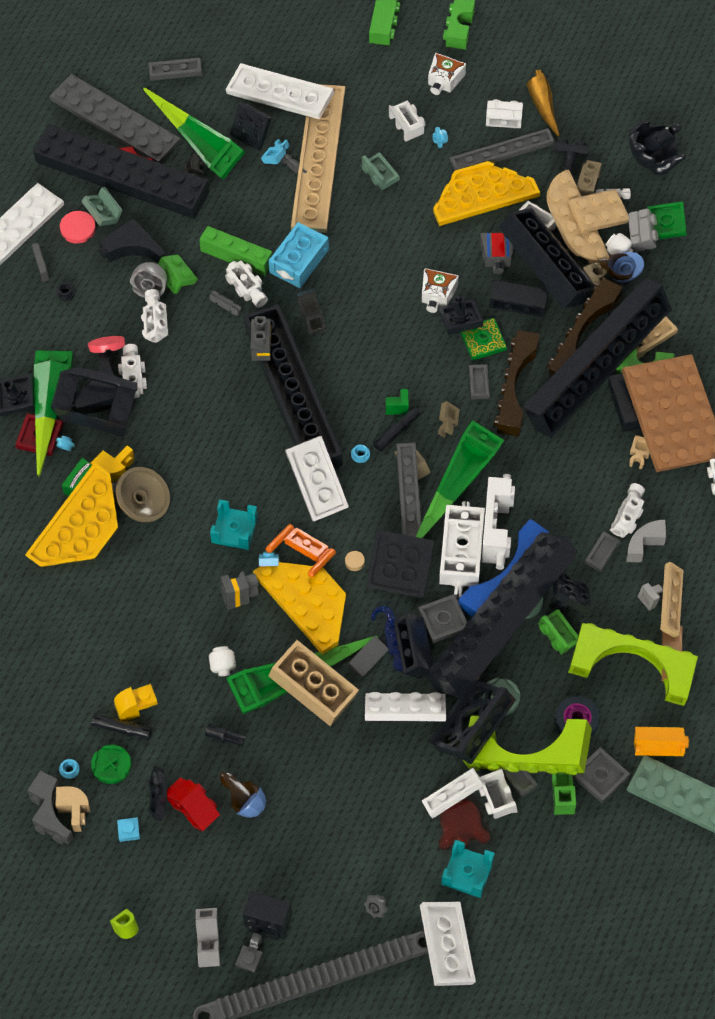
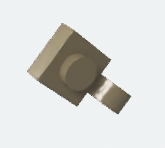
(449, 416)

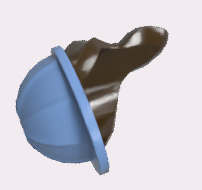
(623, 266)
(246, 796)

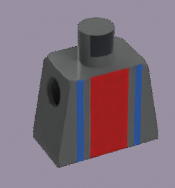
(496, 251)

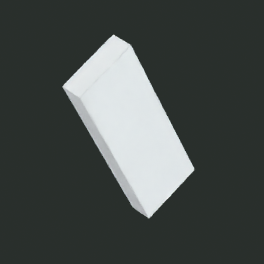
(452, 793)

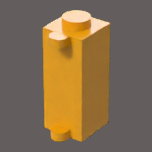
(660, 741)

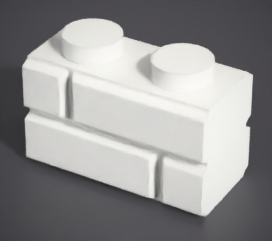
(504, 114)

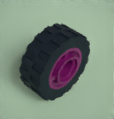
(577, 707)

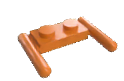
(304, 544)

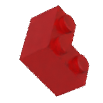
(193, 803)

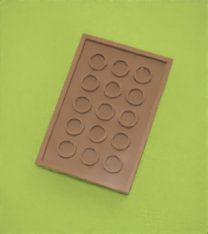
(672, 411)

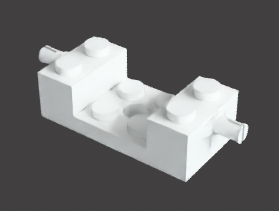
(495, 541)
(461, 563)

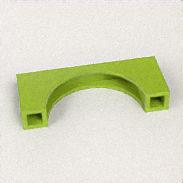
(596, 643)
(564, 755)

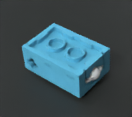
(298, 255)

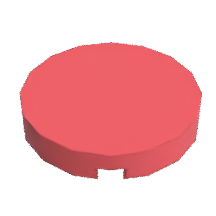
(77, 227)
(105, 343)

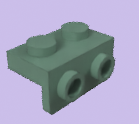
(379, 170)
(103, 207)

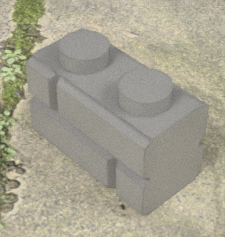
(642, 230)

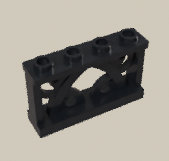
(476, 736)

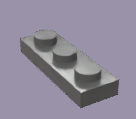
(175, 69)

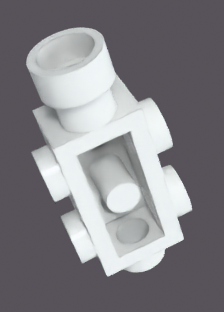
(248, 285)
(154, 317)
(133, 368)
(629, 511)

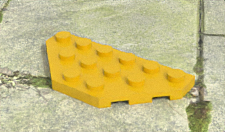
(481, 190)
(81, 523)
(311, 603)

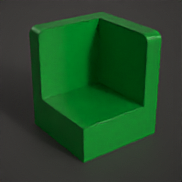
(397, 405)

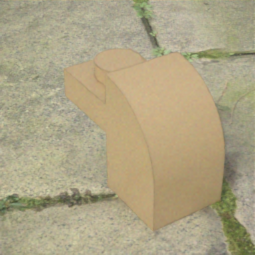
(73, 801)

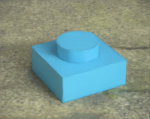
(268, 559)
(128, 829)

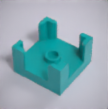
(234, 526)
(467, 870)

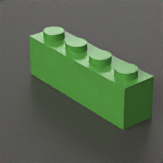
(383, 21)
(235, 249)

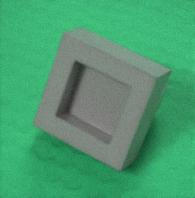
(650, 595)

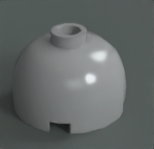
(148, 276)

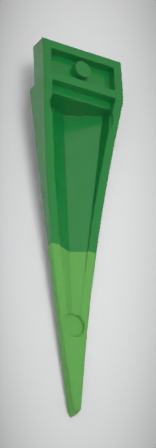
(471, 456)
(256, 689)

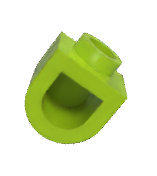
(125, 924)

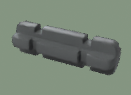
(292, 163)
(225, 303)

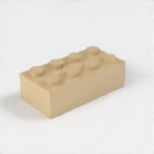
(313, 682)

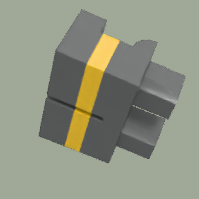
(260, 339)
(238, 590)

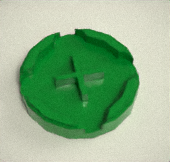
(111, 764)

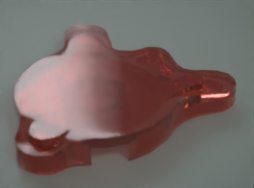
(460, 824)

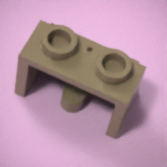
(588, 177)

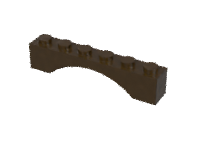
(604, 298)
(511, 414)

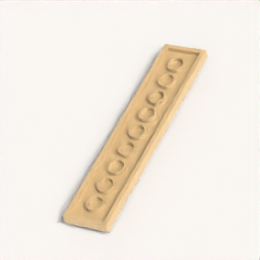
(319, 160)

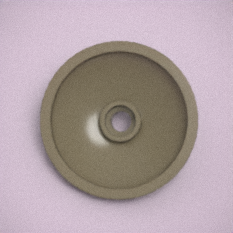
(150, 490)

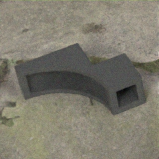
(45, 821)

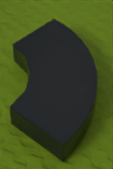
(158, 793)

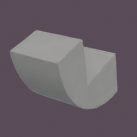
(649, 534)
(207, 937)

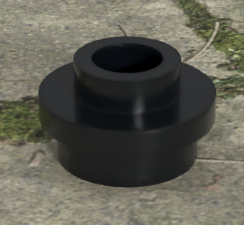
(65, 287)

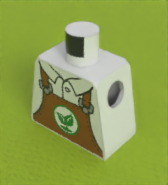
(445, 73)
(438, 289)

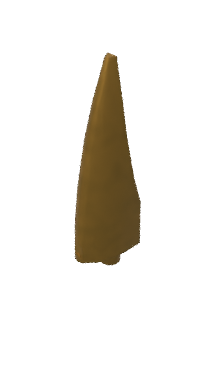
(542, 98)

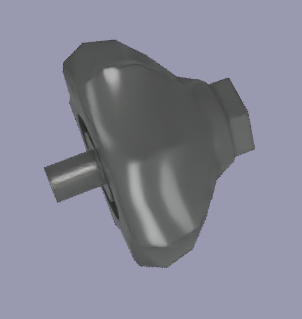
(376, 906)

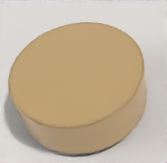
(354, 561)

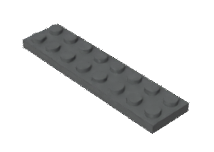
(115, 119)

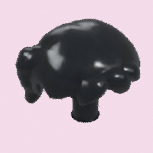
(655, 147)

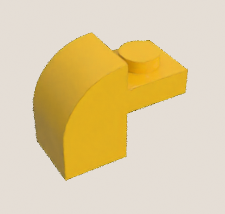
(117, 465)
(130, 702)

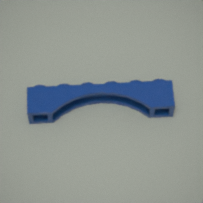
(478, 594)

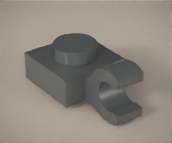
(250, 956)

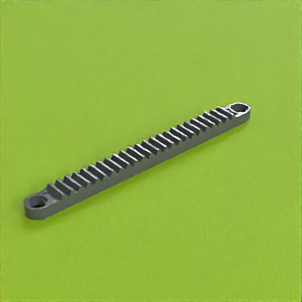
(315, 978)

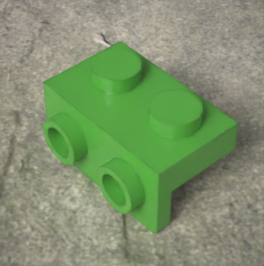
(177, 272)
(558, 631)

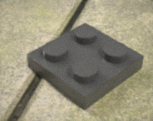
(443, 618)
(602, 775)

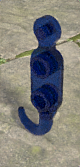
(390, 635)

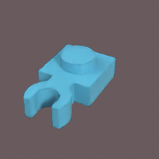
(276, 153)

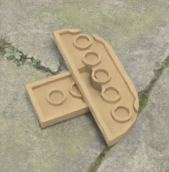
(582, 216)

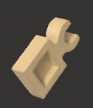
(639, 451)

